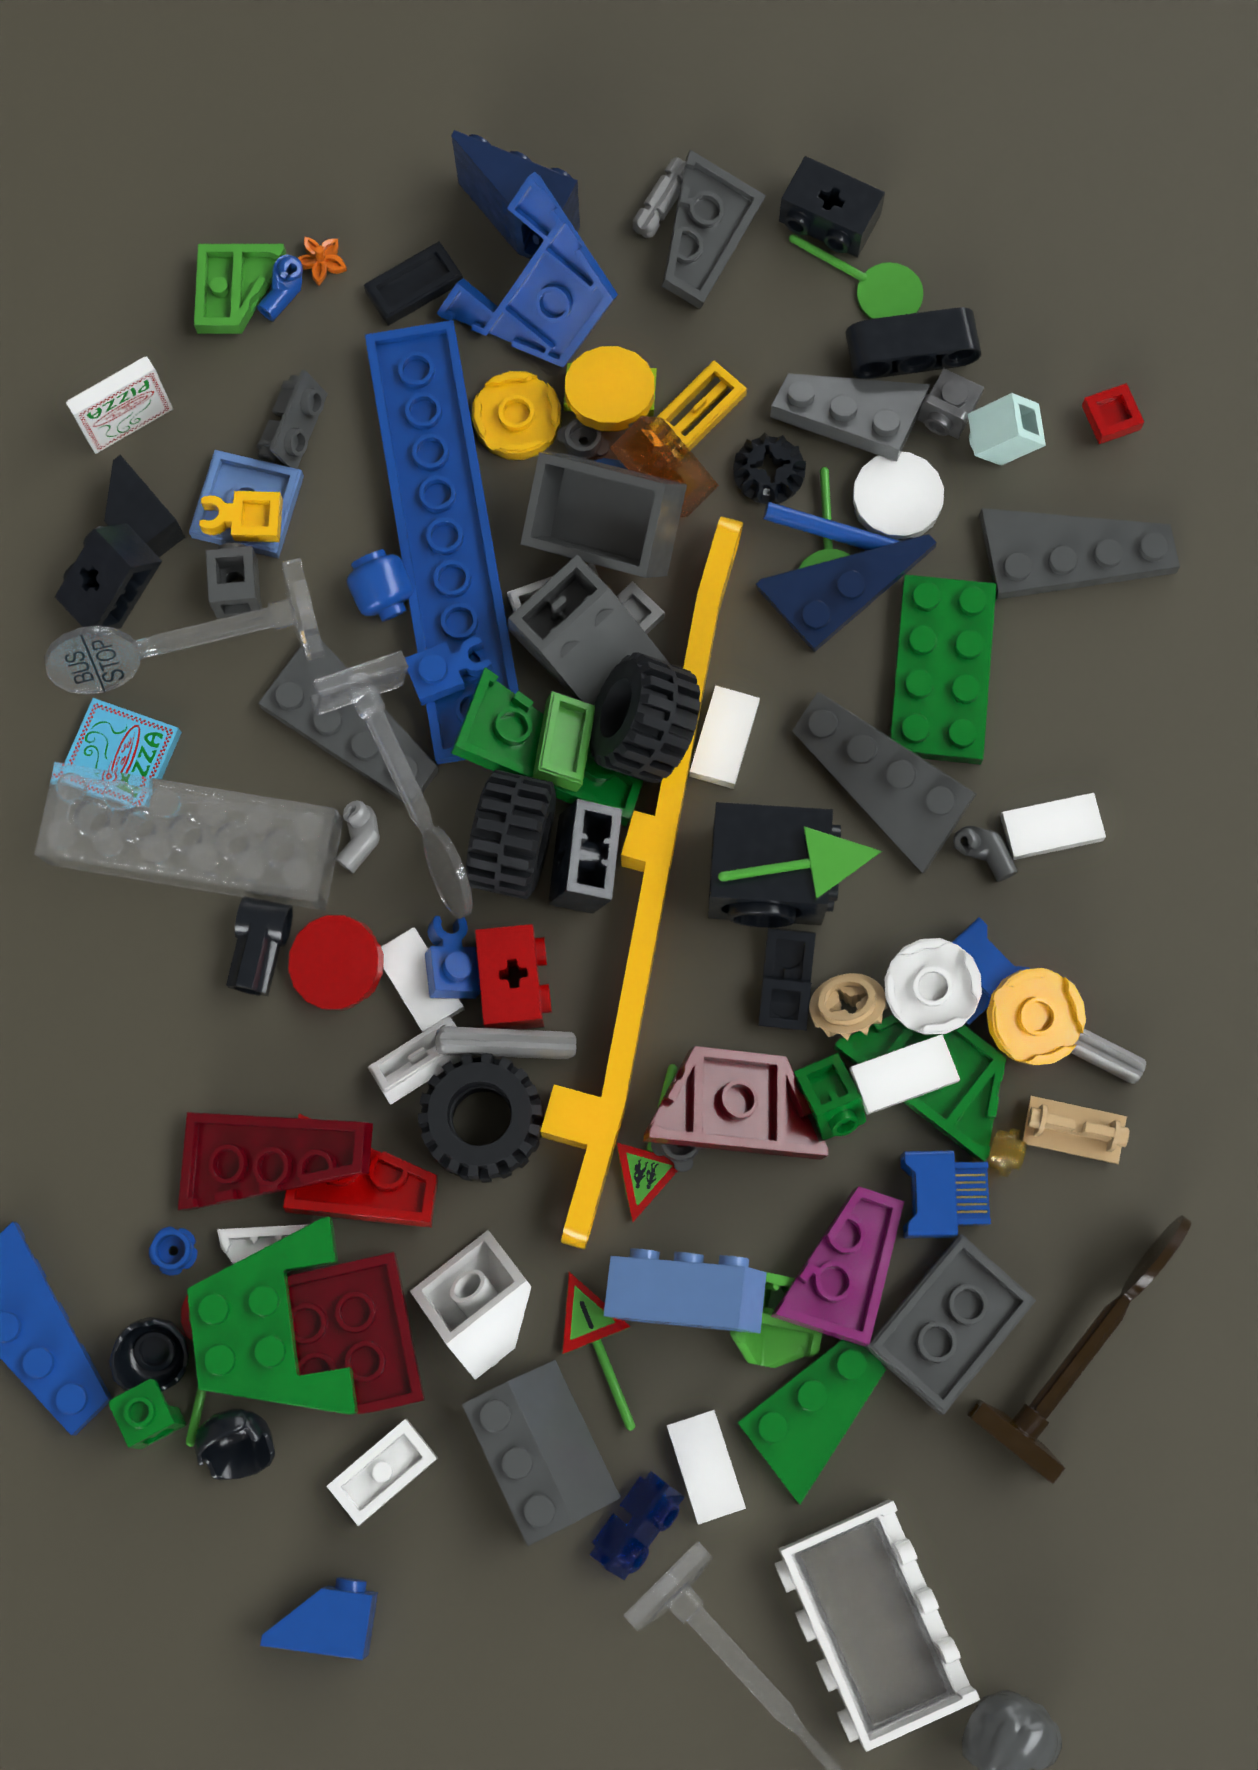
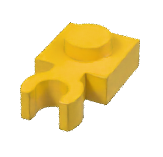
(251, 516)

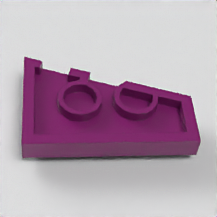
(846, 1271)

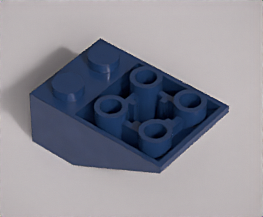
(495, 177)

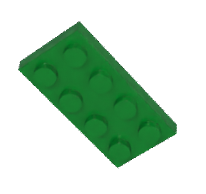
(943, 668)

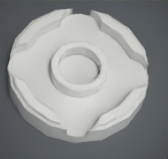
(898, 496)
(933, 986)

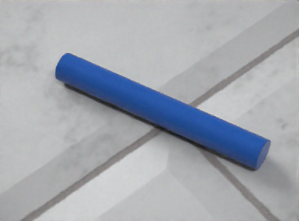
(825, 527)

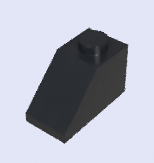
(135, 504)

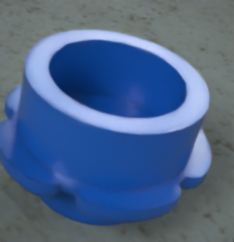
(160, 1247)

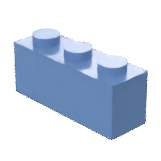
(686, 1291)

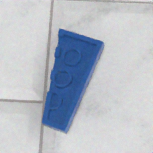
(40, 1341)

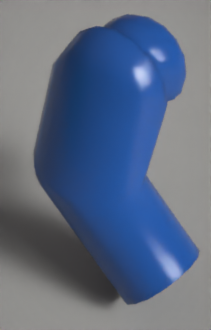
(284, 287)

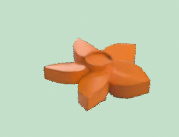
(322, 259)

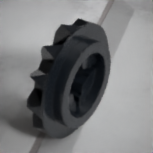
(756, 483)

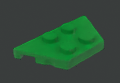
(959, 1110)

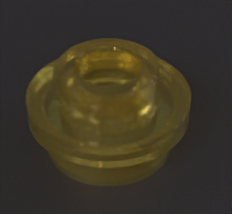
(1007, 1152)

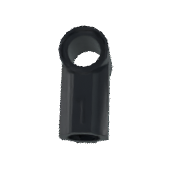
(260, 933)

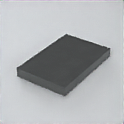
(950, 1324)

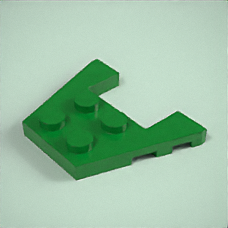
(247, 1327)

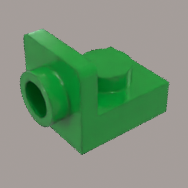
(831, 1096)
(145, 1415)

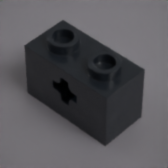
(851, 203)
(108, 576)
(585, 856)

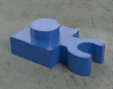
(439, 672)
(449, 965)

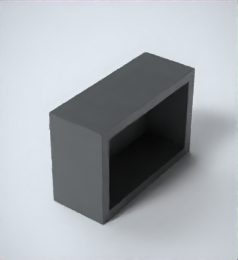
(603, 514)

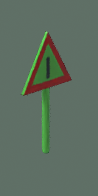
(587, 1325)

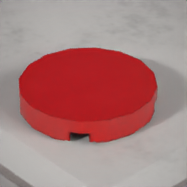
(335, 962)

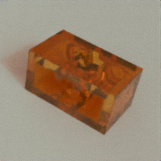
(657, 451)

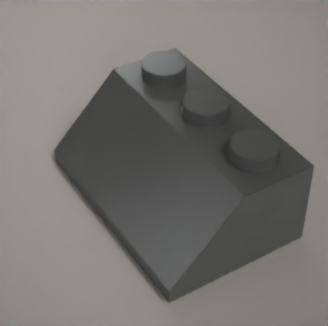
(541, 1452)

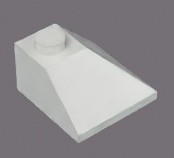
(476, 1303)

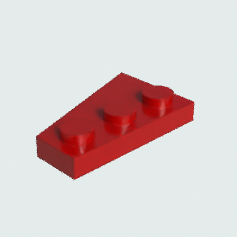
(388, 1194)

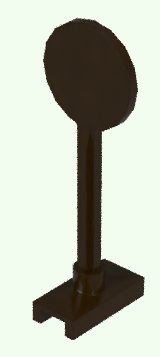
(1023, 1430)

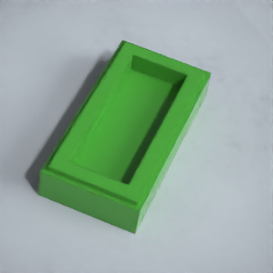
(564, 741)

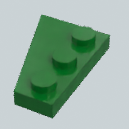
(811, 1414)

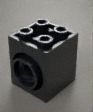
(763, 836)

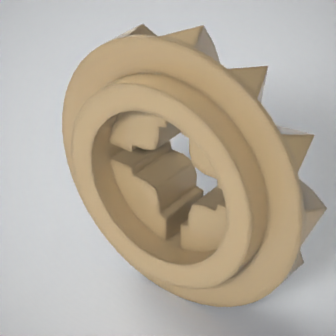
(854, 989)

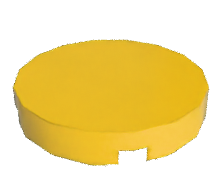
(609, 388)
(516, 415)
(1036, 1016)

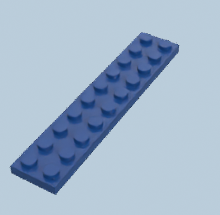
(439, 509)

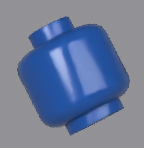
(380, 585)

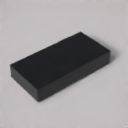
(413, 283)

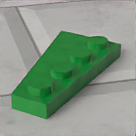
(504, 734)

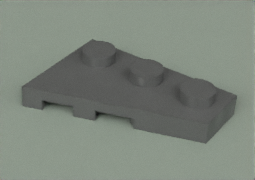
(852, 410)

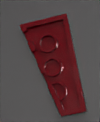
(262, 1155)

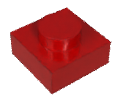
(1112, 413)

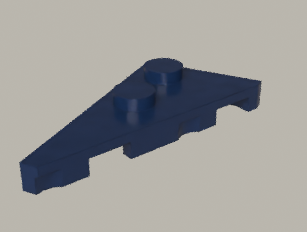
(831, 594)

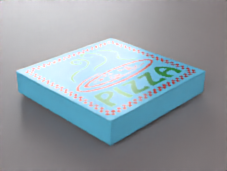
(123, 741)

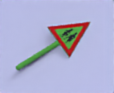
(644, 1171)

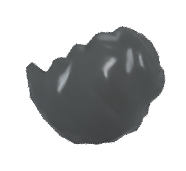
(1011, 1734)

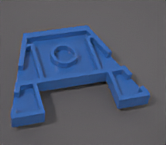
(554, 297)

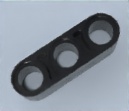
(913, 343)

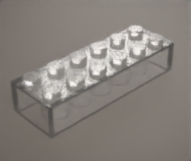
(189, 836)

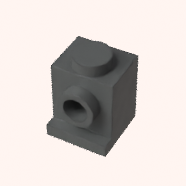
(223, 566)

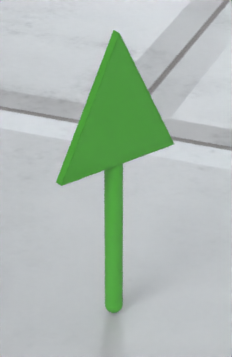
(829, 860)

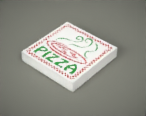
(120, 404)

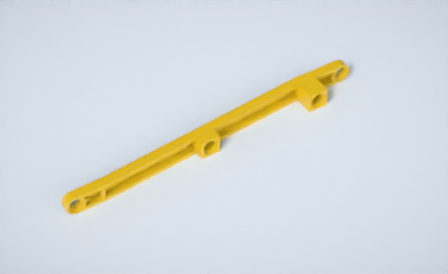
(649, 847)

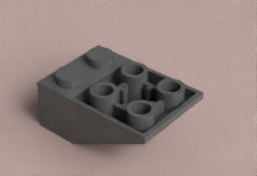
(579, 630)

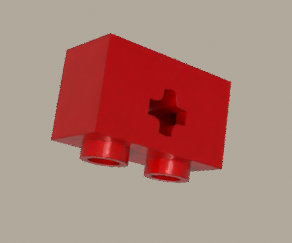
(497, 953)

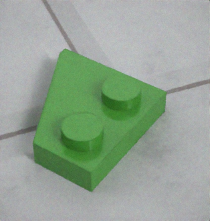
(231, 284)

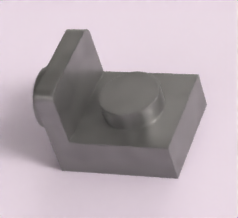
(949, 403)

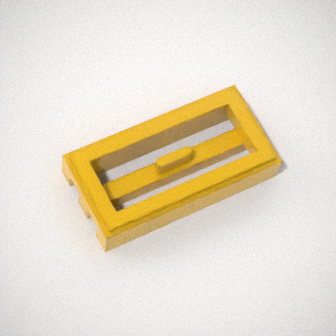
(715, 415)

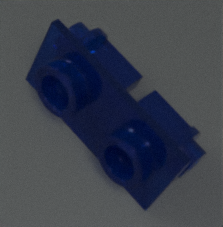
(625, 1546)

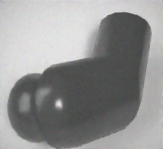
(986, 846)

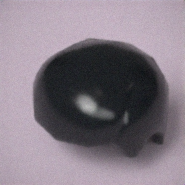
(149, 1351)
(234, 1444)

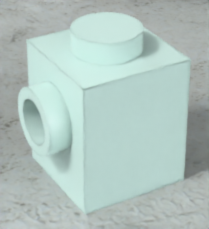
(1006, 429)

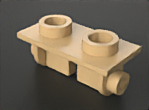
(1075, 1130)

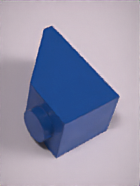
(329, 1623)

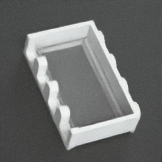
(875, 1626)

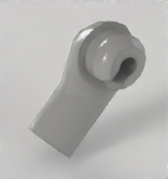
(363, 835)

